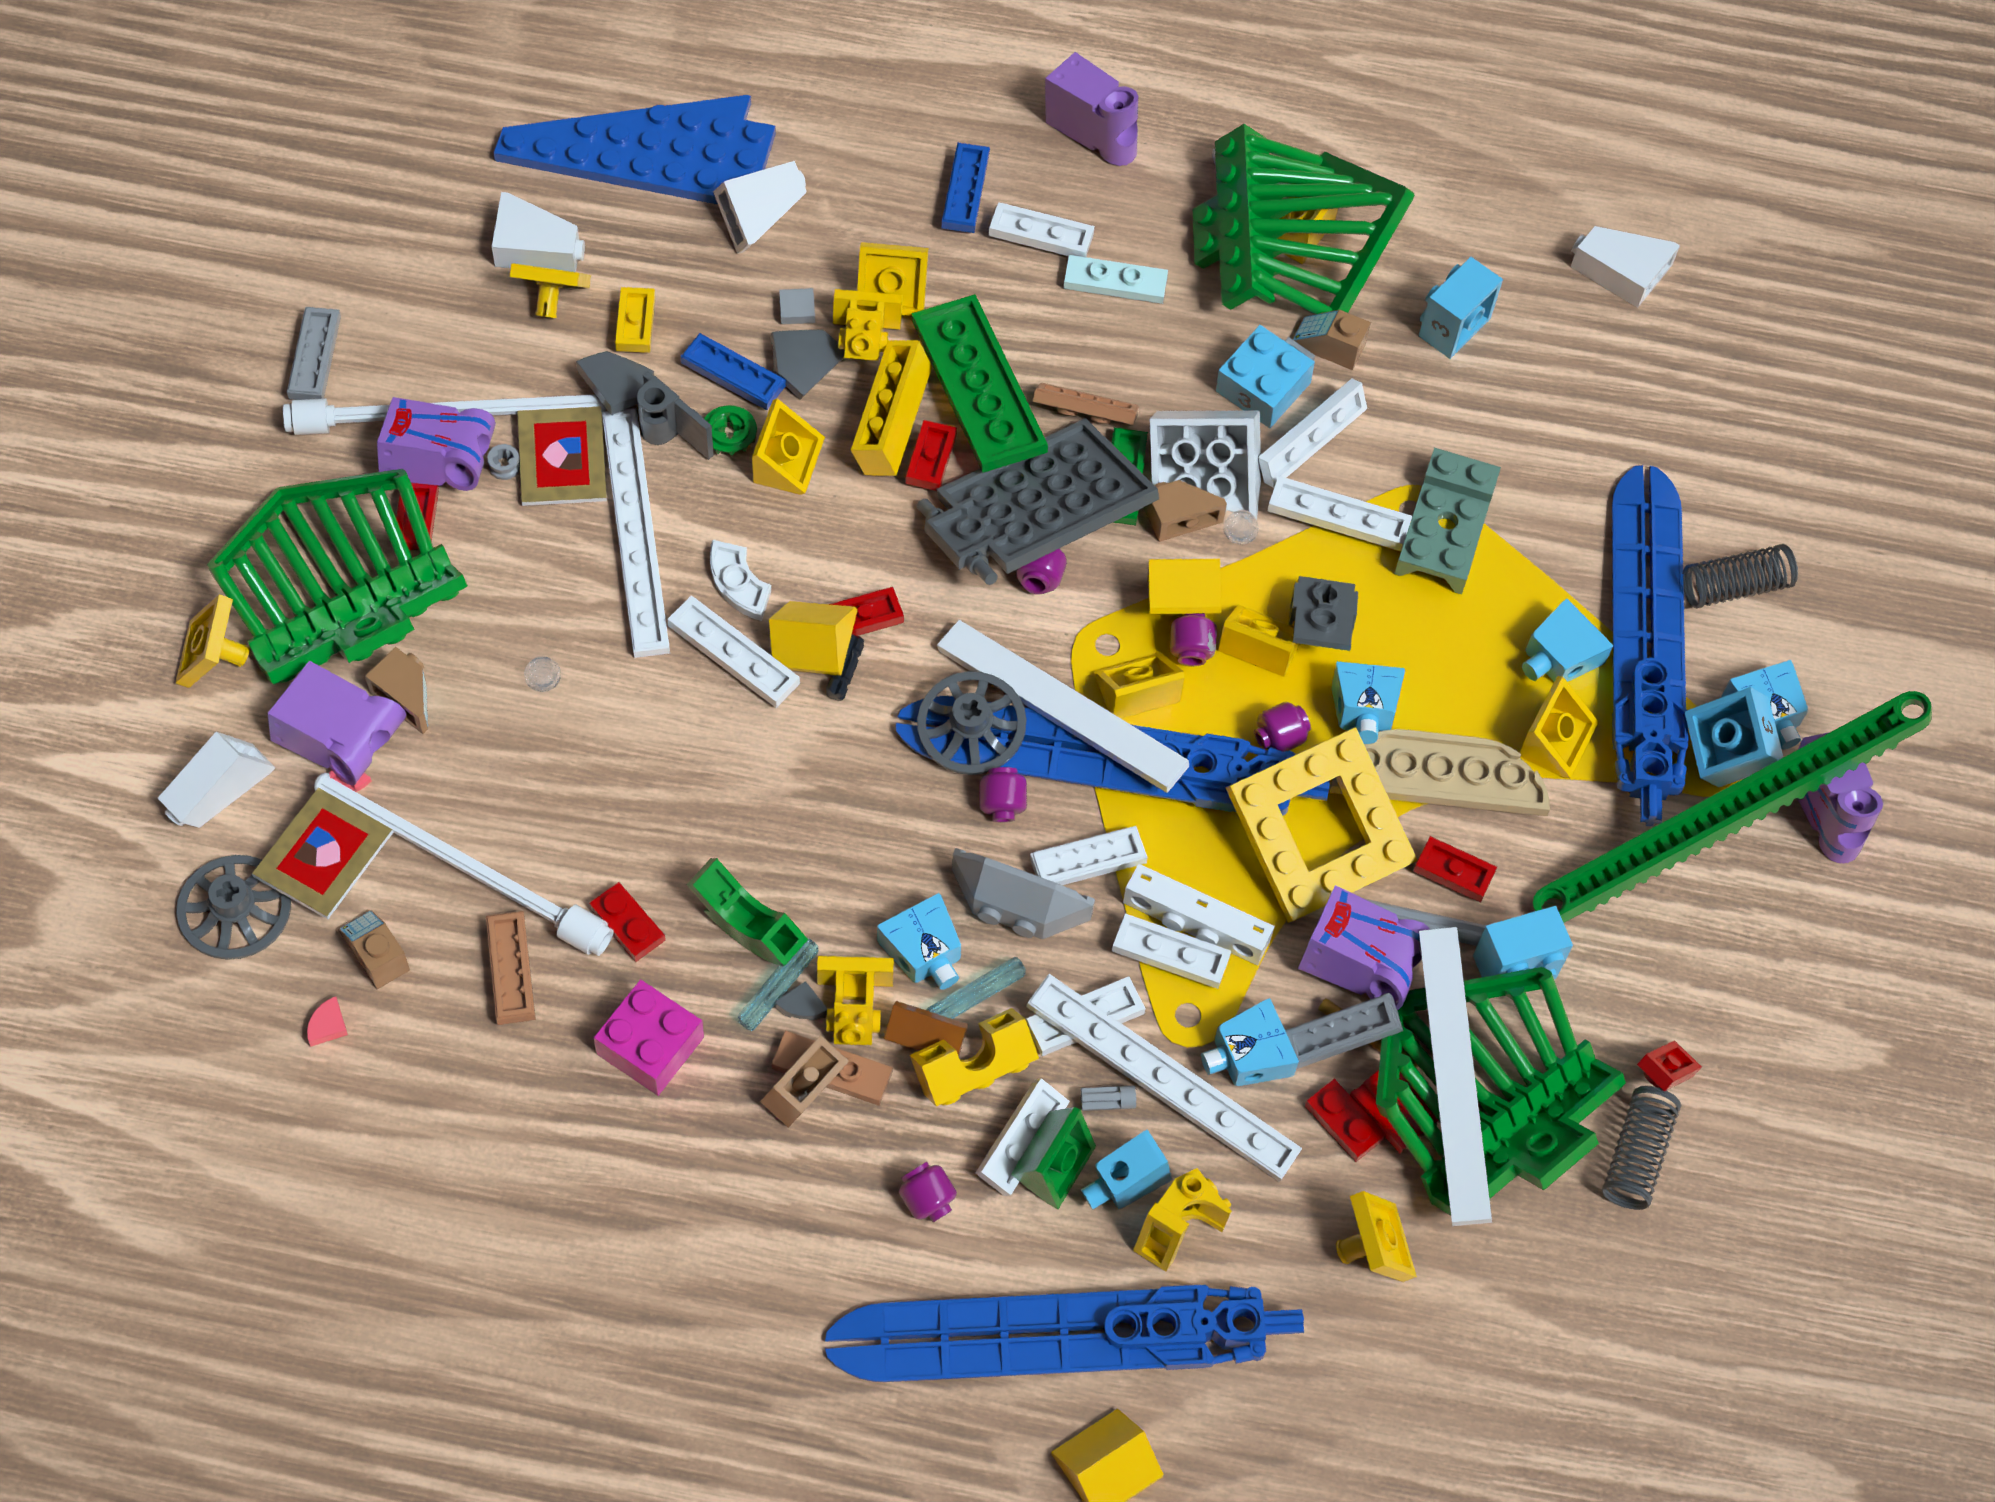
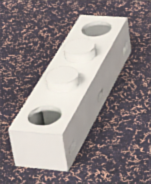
(1178, 911)

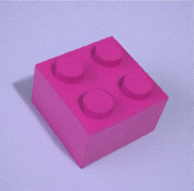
(649, 1037)

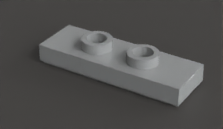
(314, 353)
(1345, 1030)

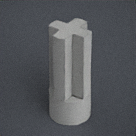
(1108, 1098)

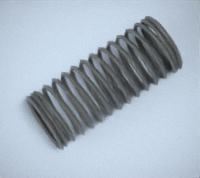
(1701, 581)
(1625, 1184)

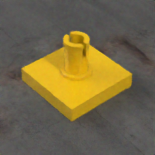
(894, 271)
(549, 284)
(207, 643)
(1379, 1238)

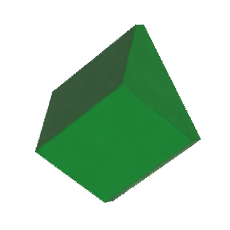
(1056, 1155)

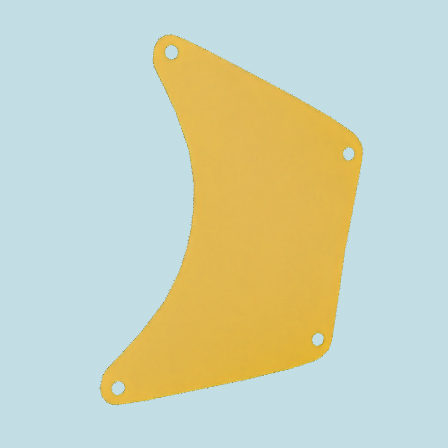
(1458, 680)

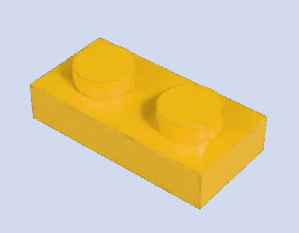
(635, 319)

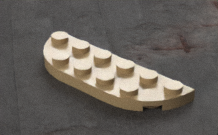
(1455, 772)

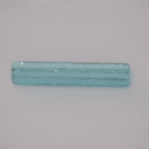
(776, 986)
(980, 989)

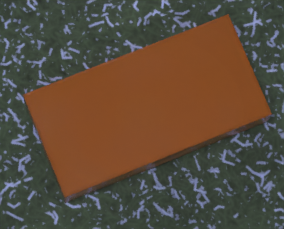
(922, 1028)

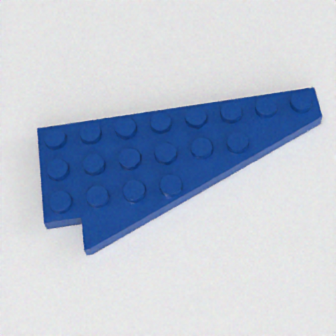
(657, 149)

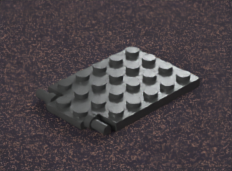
(1036, 503)

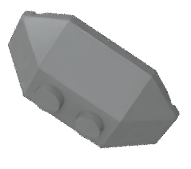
(1018, 898)

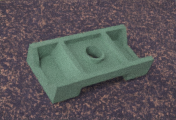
(1456, 491)

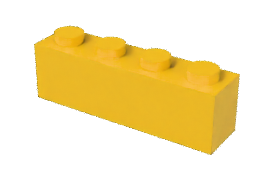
(891, 408)

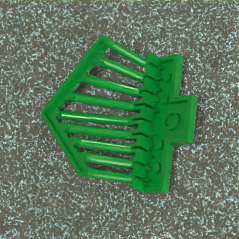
(1245, 221)
(357, 617)
(1539, 1127)

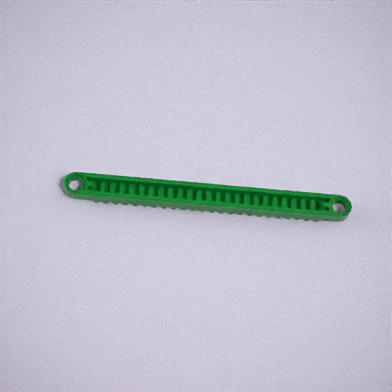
(1736, 806)

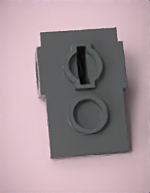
(666, 415)
(1323, 612)

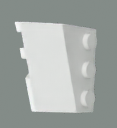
(1209, 452)

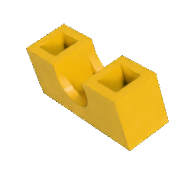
(1004, 1050)

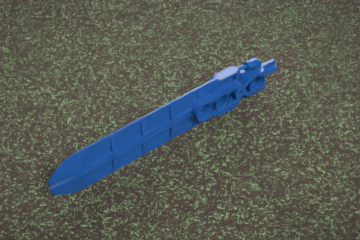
(1666, 730)
(1207, 790)
(1055, 1313)

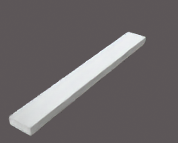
(635, 534)
(1066, 707)
(1164, 1077)
(1455, 1077)

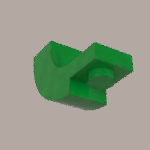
(743, 917)

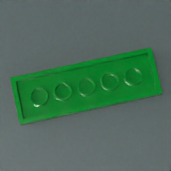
(979, 383)

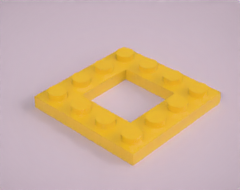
(1257, 807)

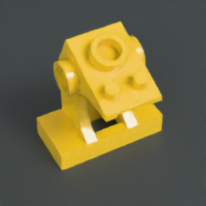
(864, 329)
(854, 981)
(1167, 1220)

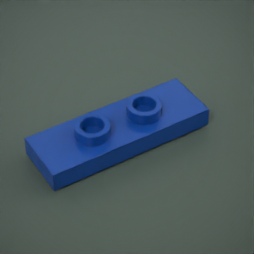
(965, 187)
(733, 371)

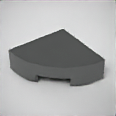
(801, 1004)

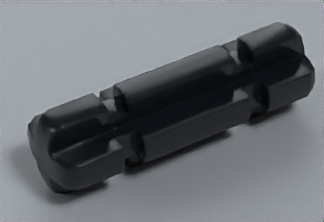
(838, 684)

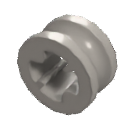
(503, 472)

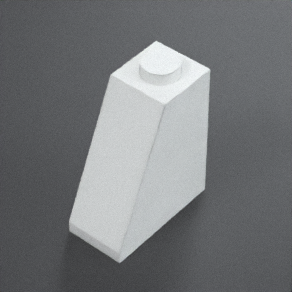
(757, 201)
(534, 237)
(1623, 261)
(214, 780)

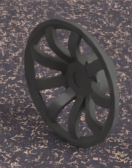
(971, 719)
(230, 902)

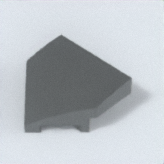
(804, 358)
(613, 379)

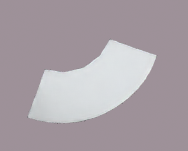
(736, 581)

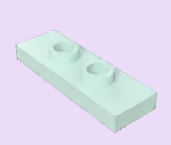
(1115, 279)

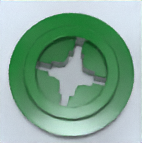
(740, 421)

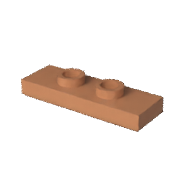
(1073, 401)
(510, 968)
(858, 1078)

